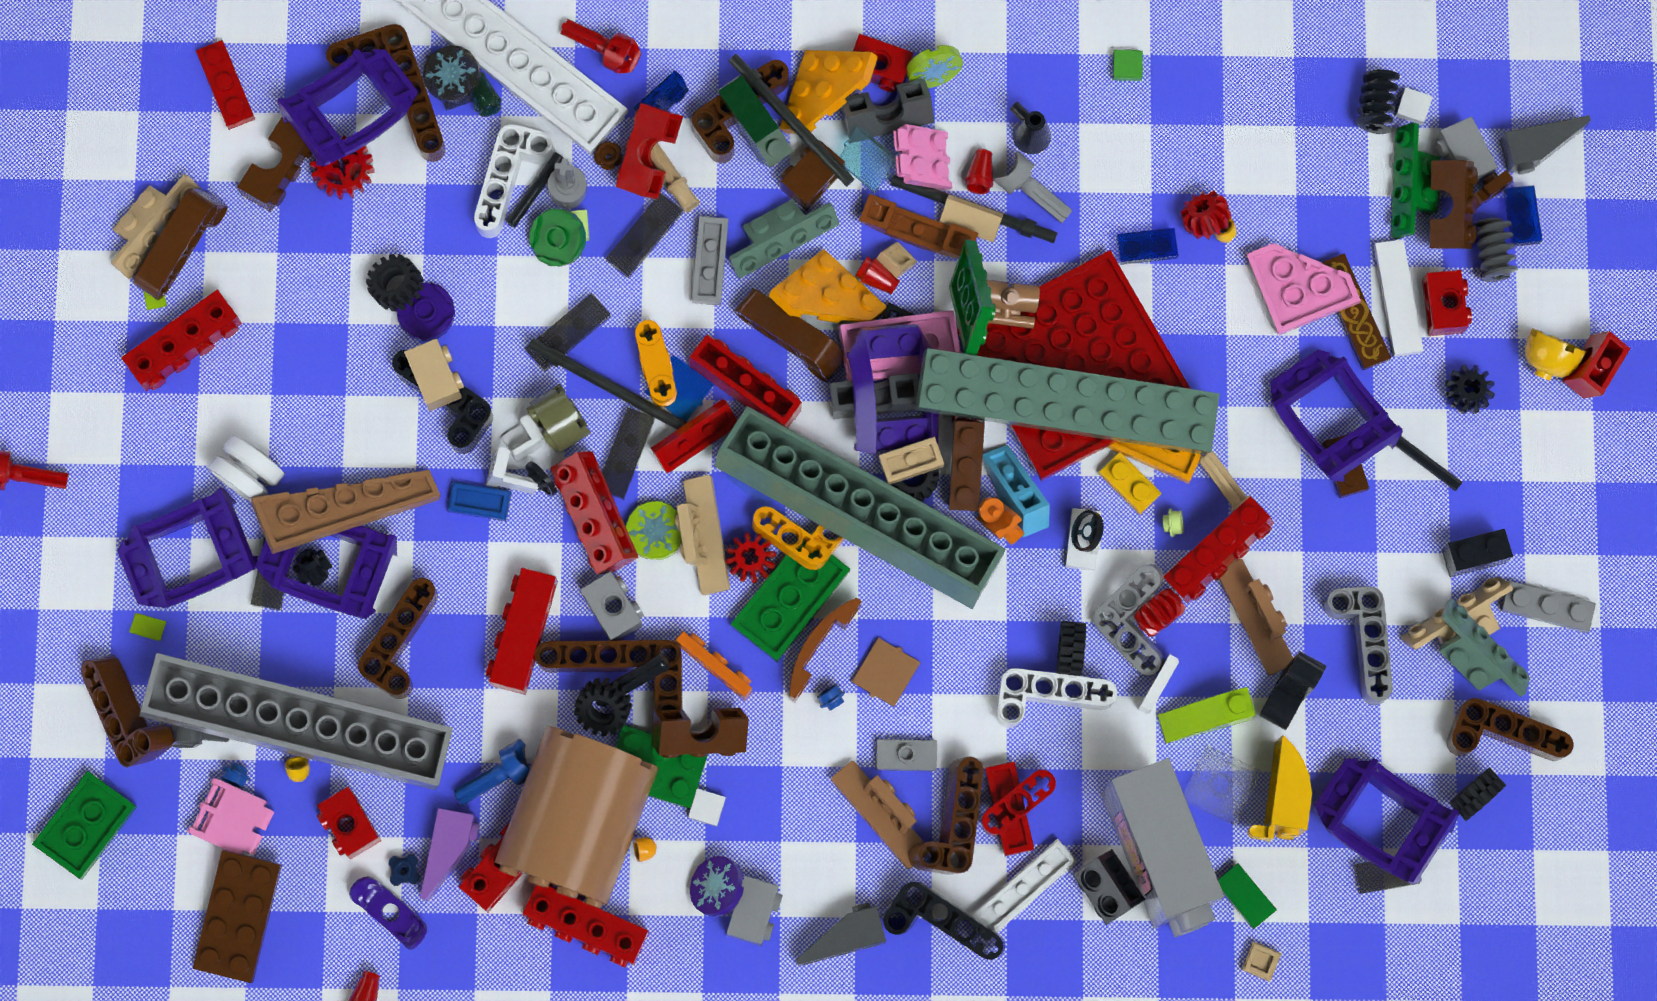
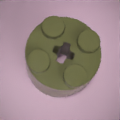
(559, 417)

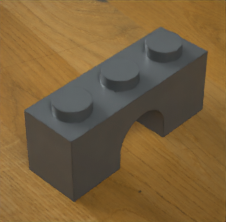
(909, 107)
(891, 396)

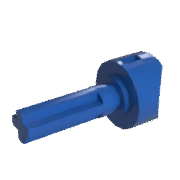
(512, 765)

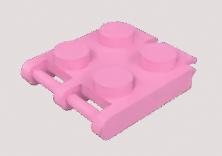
(922, 156)
(232, 819)

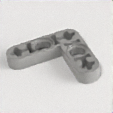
(1121, 615)

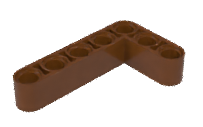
(400, 54)
(621, 664)

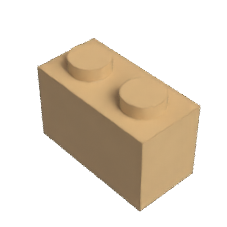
(433, 374)

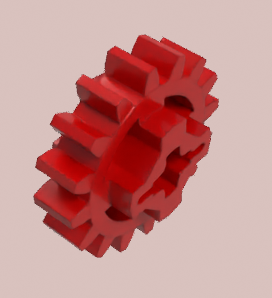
(353, 165)

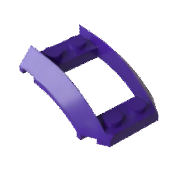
(313, 127)
(895, 432)
(1356, 446)
(226, 536)
(363, 582)
(1422, 841)

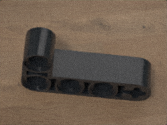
(461, 410)
(1291, 689)
(948, 925)

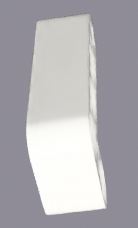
(506, 181)
(1057, 695)

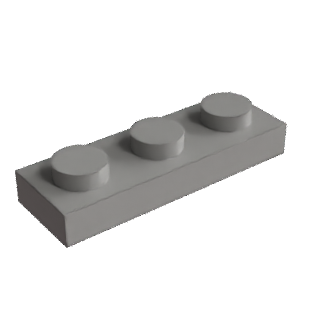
(710, 260)
(1549, 607)

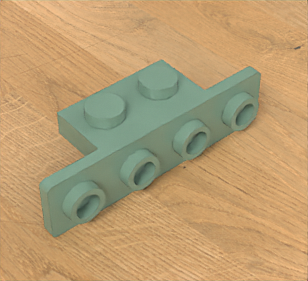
(780, 233)
(1478, 654)

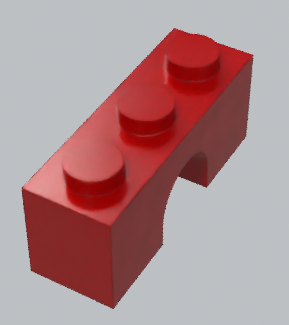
(637, 171)

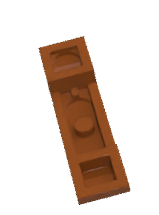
(914, 228)
(842, 617)

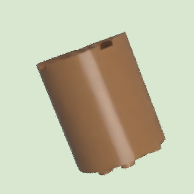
(576, 816)

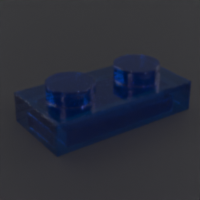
(667, 93)
(1524, 215)
(1147, 246)

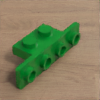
(1411, 182)

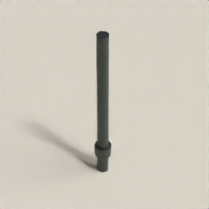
(755, 81)
(1027, 228)
(557, 358)

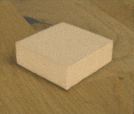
(896, 259)
(1261, 961)

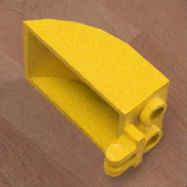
(1287, 796)

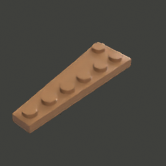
(315, 514)

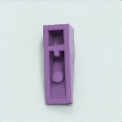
(449, 844)

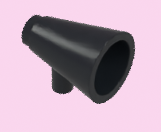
(1030, 137)

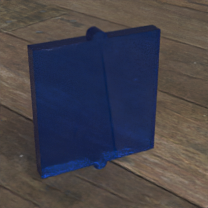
(690, 389)

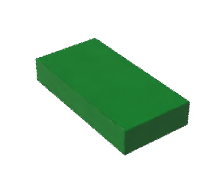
(1246, 896)

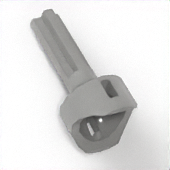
(1020, 178)
(567, 185)

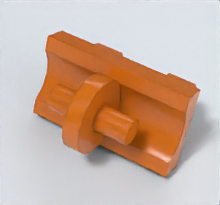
(1000, 519)

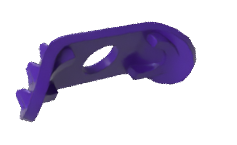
(374, 896)

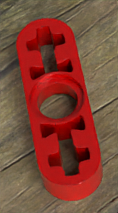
(995, 810)

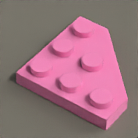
(1299, 287)

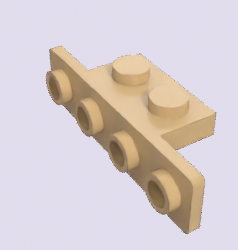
(145, 223)
(702, 535)
(1477, 607)

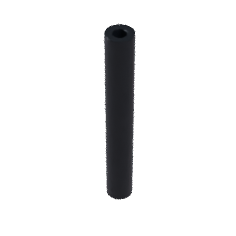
(533, 191)
(1428, 463)

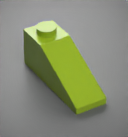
(1207, 715)

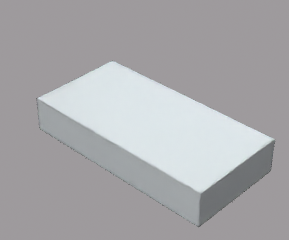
(1159, 684)

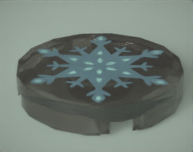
(451, 74)

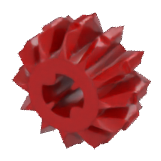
(1205, 214)
(759, 553)
(1159, 612)

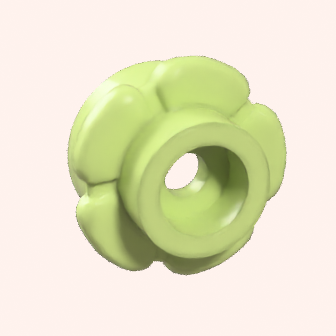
(1173, 522)

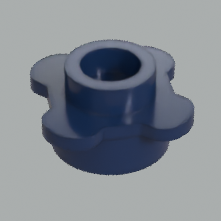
(410, 864)

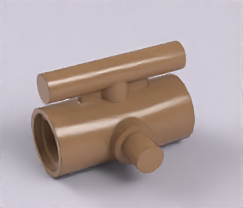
(1012, 301)

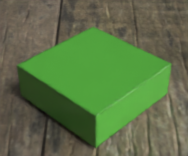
(1127, 65)

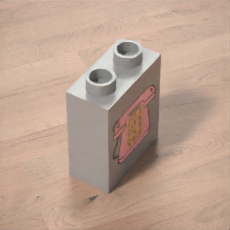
(1163, 847)

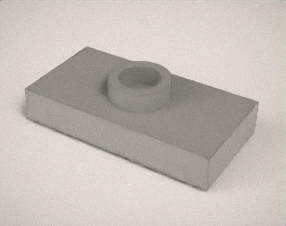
(906, 755)

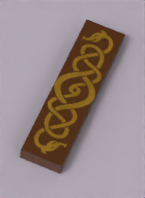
(1360, 323)

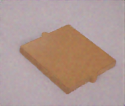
(886, 672)

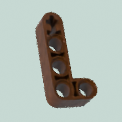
(722, 121)
(178, 240)
(792, 333)
(404, 635)
(119, 713)
(1512, 736)
(952, 814)

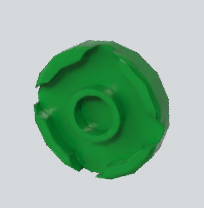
(557, 237)

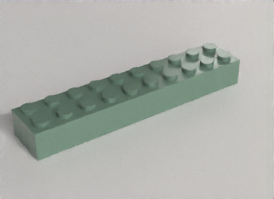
(1067, 401)
(859, 507)

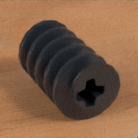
(1375, 101)

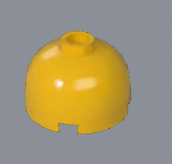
(1552, 355)

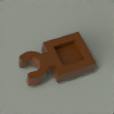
(1492, 186)

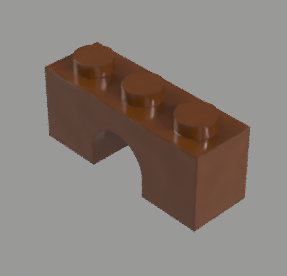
(268, 186)
(1457, 228)
(966, 464)
(723, 734)

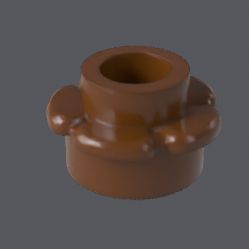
(608, 148)

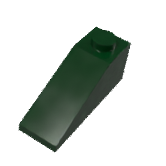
(755, 122)

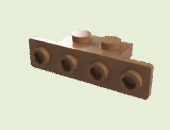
(1257, 616)
(880, 809)

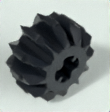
(1476, 398)

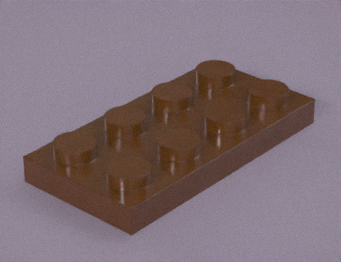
(237, 916)

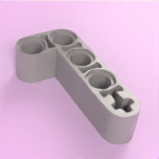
(1366, 645)

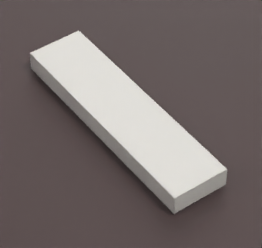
(1398, 298)
(1025, 887)

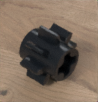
(312, 567)

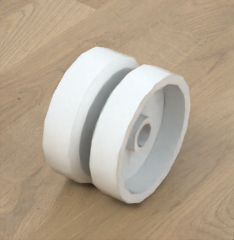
(248, 467)

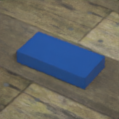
(479, 501)

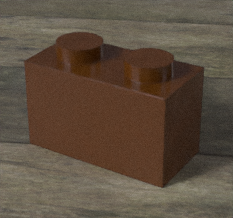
(808, 178)

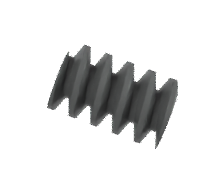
(1495, 249)

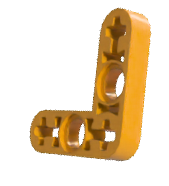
(814, 541)

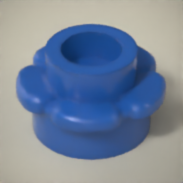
(831, 697)
(235, 775)

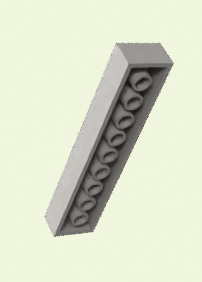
(296, 721)

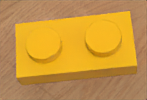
(1130, 483)

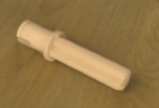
(673, 180)
(1223, 480)

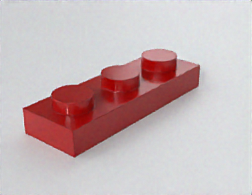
(225, 84)
(694, 436)
(1001, 781)

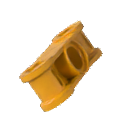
(655, 363)

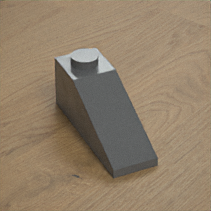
(1531, 146)
(851, 934)

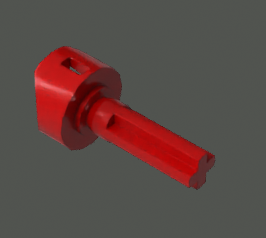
(613, 49)
(27, 474)

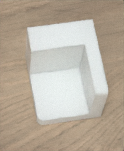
(524, 438)

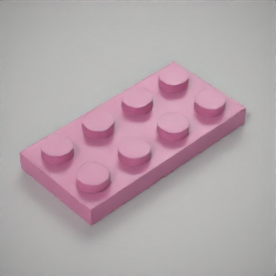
(937, 328)

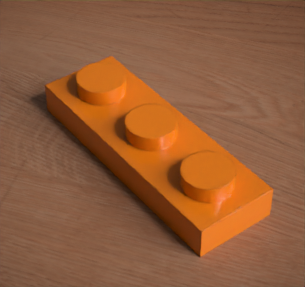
(715, 664)

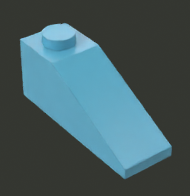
(1017, 489)

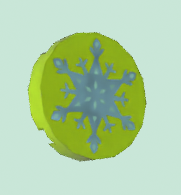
(935, 66)
(654, 530)

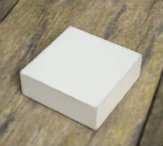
(1414, 106)
(707, 807)

